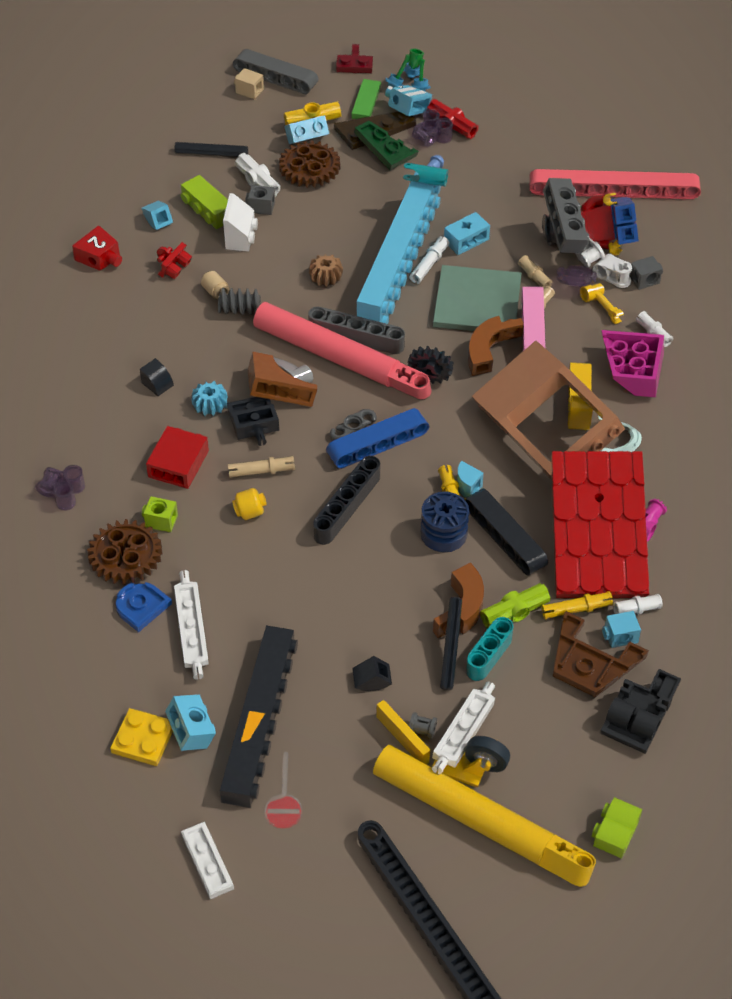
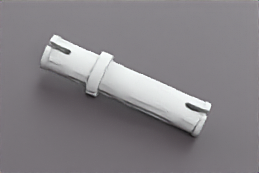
(433, 254)

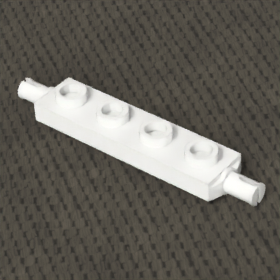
(191, 625)
(463, 728)

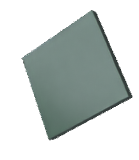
(475, 295)

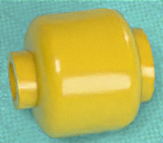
(249, 503)

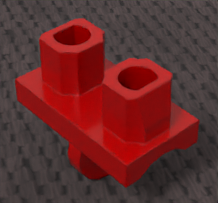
(170, 259)

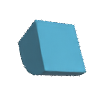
(157, 214)
(469, 479)

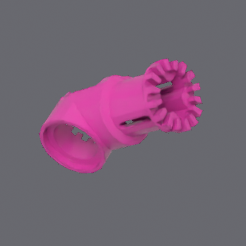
(653, 512)

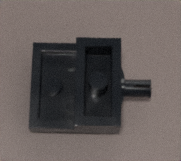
(253, 418)

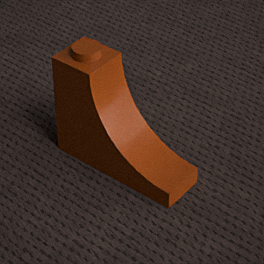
(273, 383)

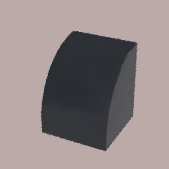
(156, 377)
(372, 675)

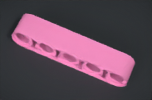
(533, 316)

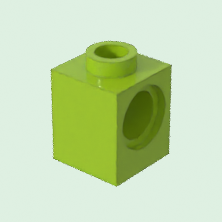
(160, 514)

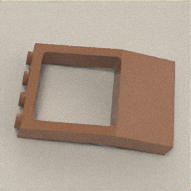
(526, 386)

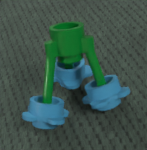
(413, 66)

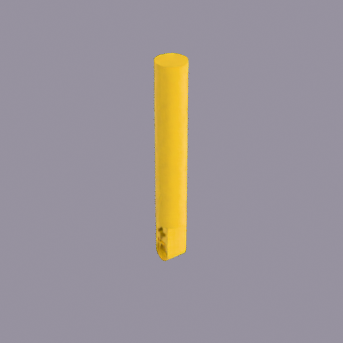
(485, 816)

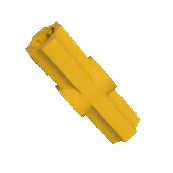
(313, 110)

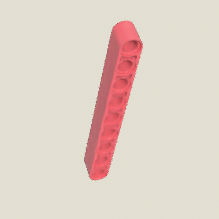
(622, 183)

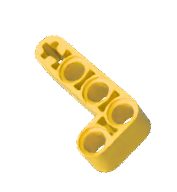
(578, 410)

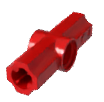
(456, 115)

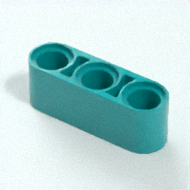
(489, 657)

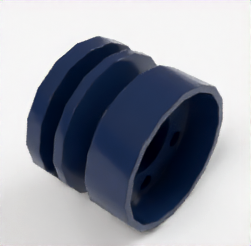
(444, 521)

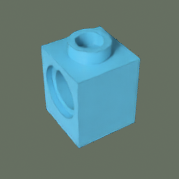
(621, 629)

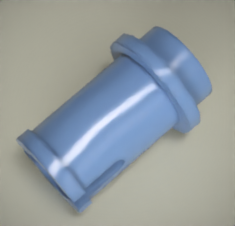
(436, 161)

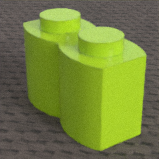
(617, 827)

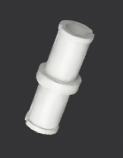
(653, 327)
(638, 604)

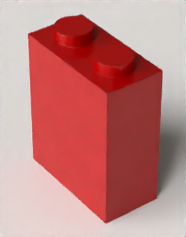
(177, 457)

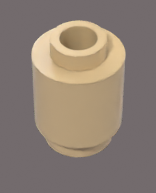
(213, 283)

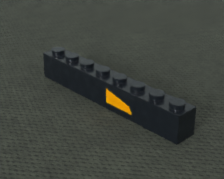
(258, 716)

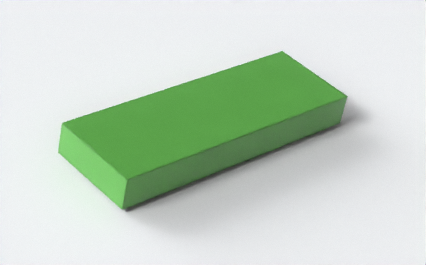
(366, 99)

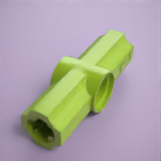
(516, 605)

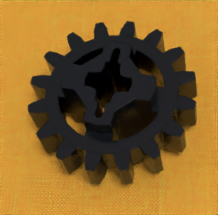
(432, 363)

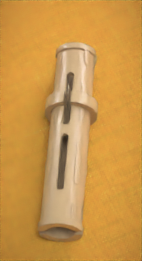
(262, 466)

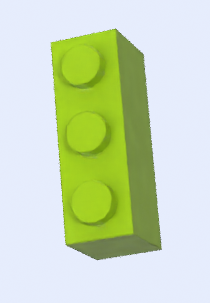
(205, 200)

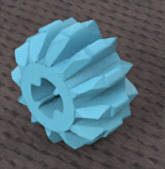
(209, 398)

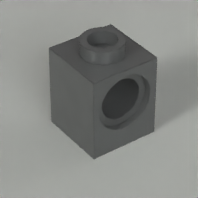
(261, 199)
(646, 272)

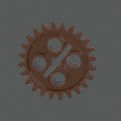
(309, 164)
(139, 558)

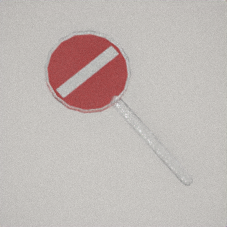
(283, 809)

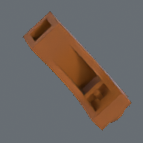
(485, 336)
(470, 588)

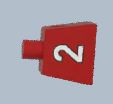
(97, 249)

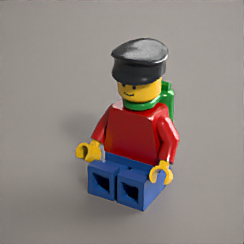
(604, 221)

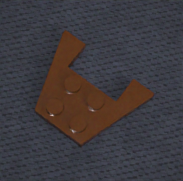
(588, 666)

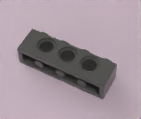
(565, 215)

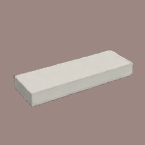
(207, 860)

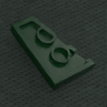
(388, 150)

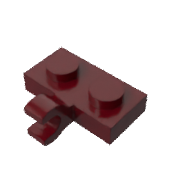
(354, 63)

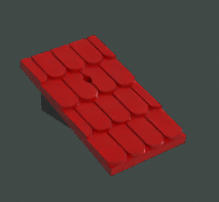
(599, 524)

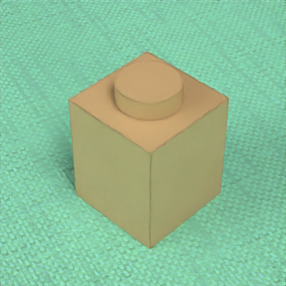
(249, 83)

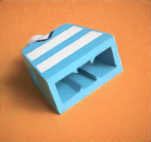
(408, 99)

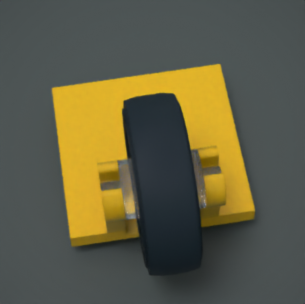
(480, 756)

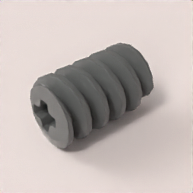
(238, 301)

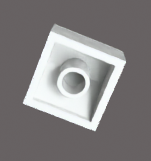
(239, 224)

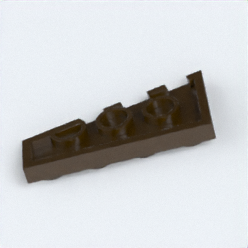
(390, 122)

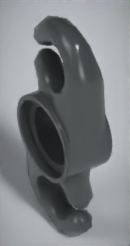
(357, 418)

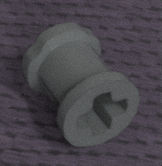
(423, 725)

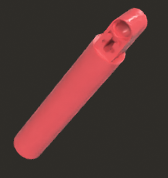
(341, 350)

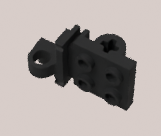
(639, 711)

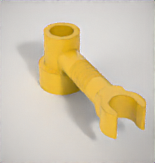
(596, 292)

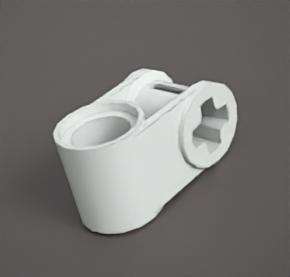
(591, 253)
(614, 271)

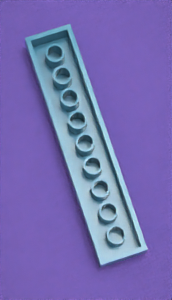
(398, 252)

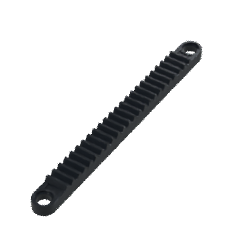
(425, 915)

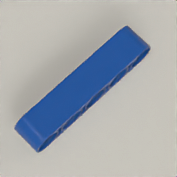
(377, 438)

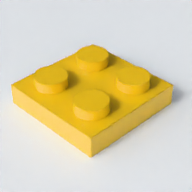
(142, 737)

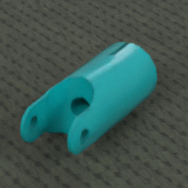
(427, 174)

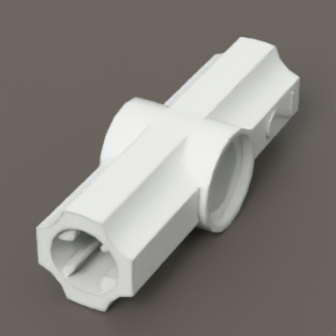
(255, 173)

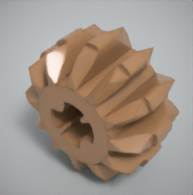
(325, 270)

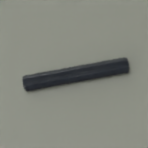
(210, 149)
(451, 643)

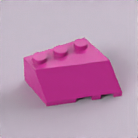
(635, 360)

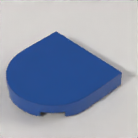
(141, 604)

